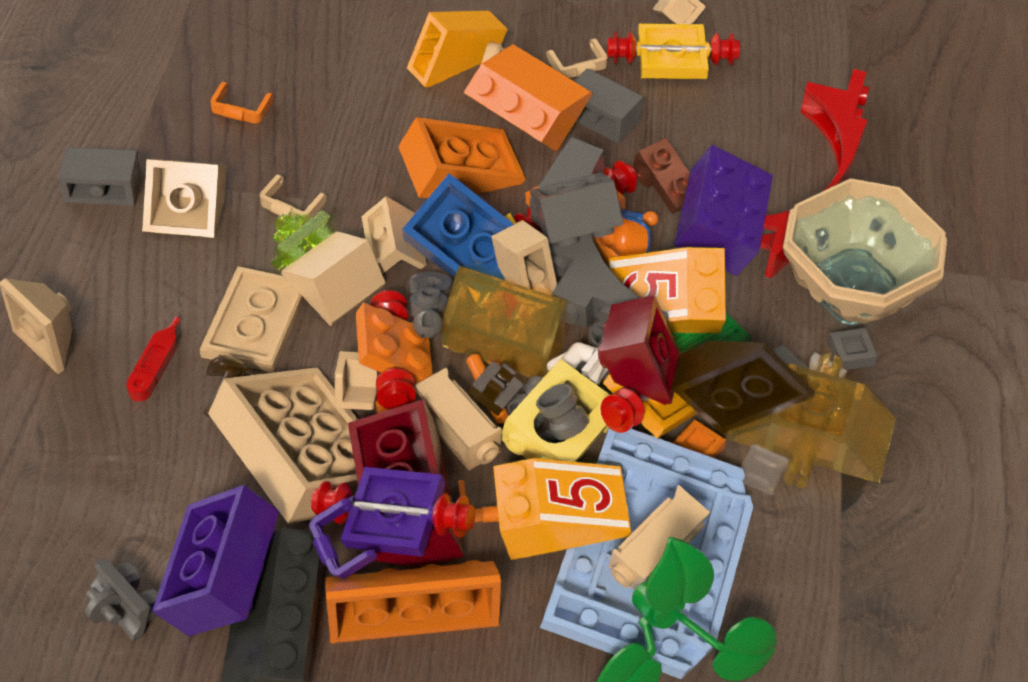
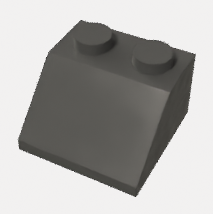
(577, 208)

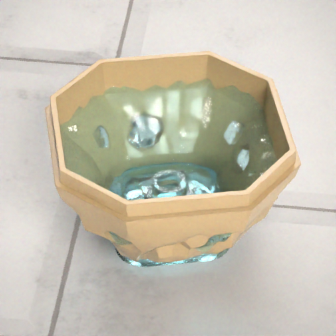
(864, 250)

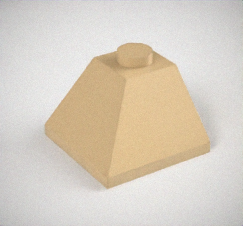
(39, 319)

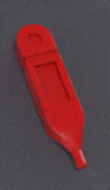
(153, 362)

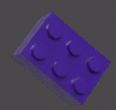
(725, 207)
(216, 561)

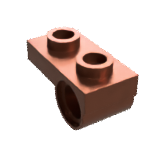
(662, 168)

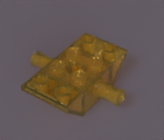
(835, 429)

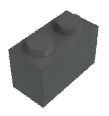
(611, 109)
(100, 176)

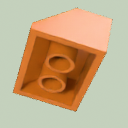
(529, 95)

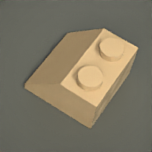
(183, 197)

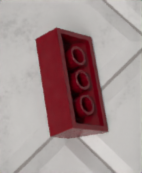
(405, 441)

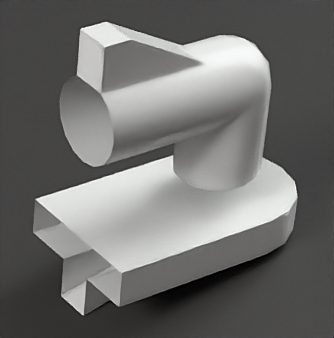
(582, 352)

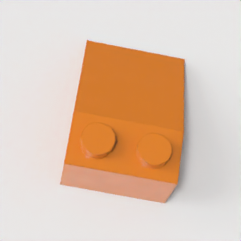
(470, 153)

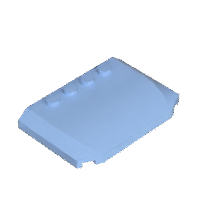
(600, 611)

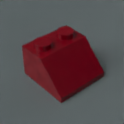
(640, 349)

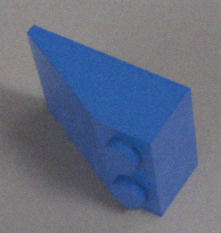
(456, 229)

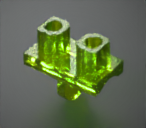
(298, 237)

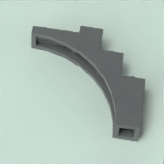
(586, 279)

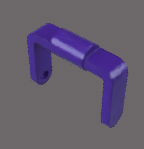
(325, 547)

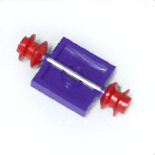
(395, 510)

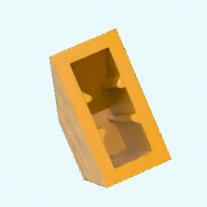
(453, 44)

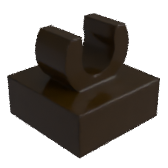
(496, 387)

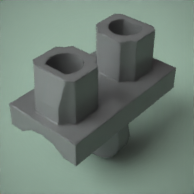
(115, 600)

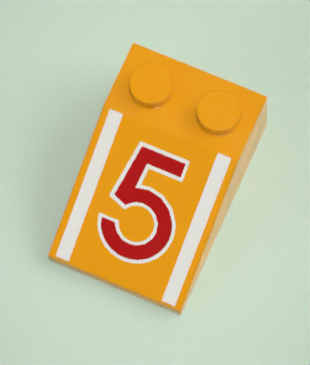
(685, 283)
(559, 505)

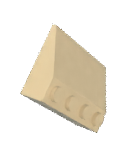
(288, 435)

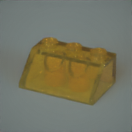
(503, 322)

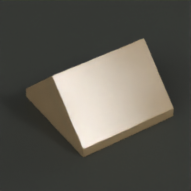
(336, 275)

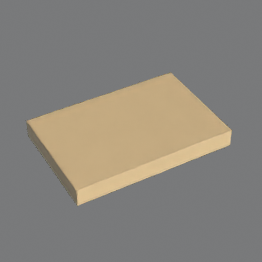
(253, 319)

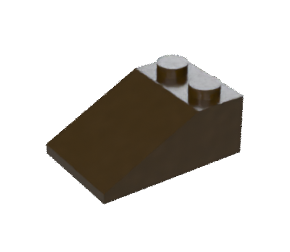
(737, 383)

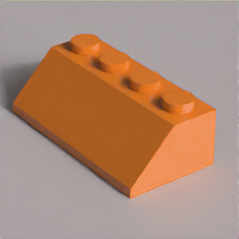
(413, 601)

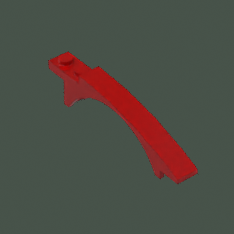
(841, 122)

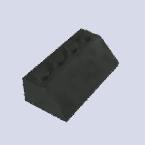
(281, 627)

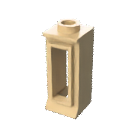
(460, 420)
(645, 546)

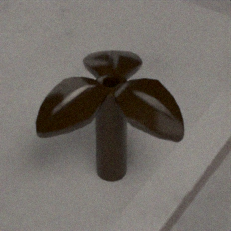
(228, 368)

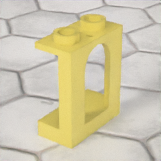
(519, 427)

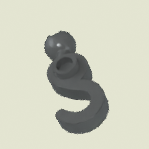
(429, 301)

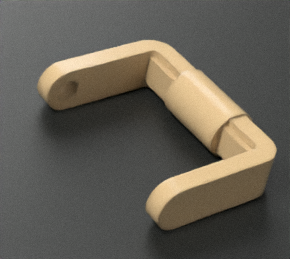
(577, 69)
(279, 207)

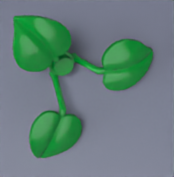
(677, 579)

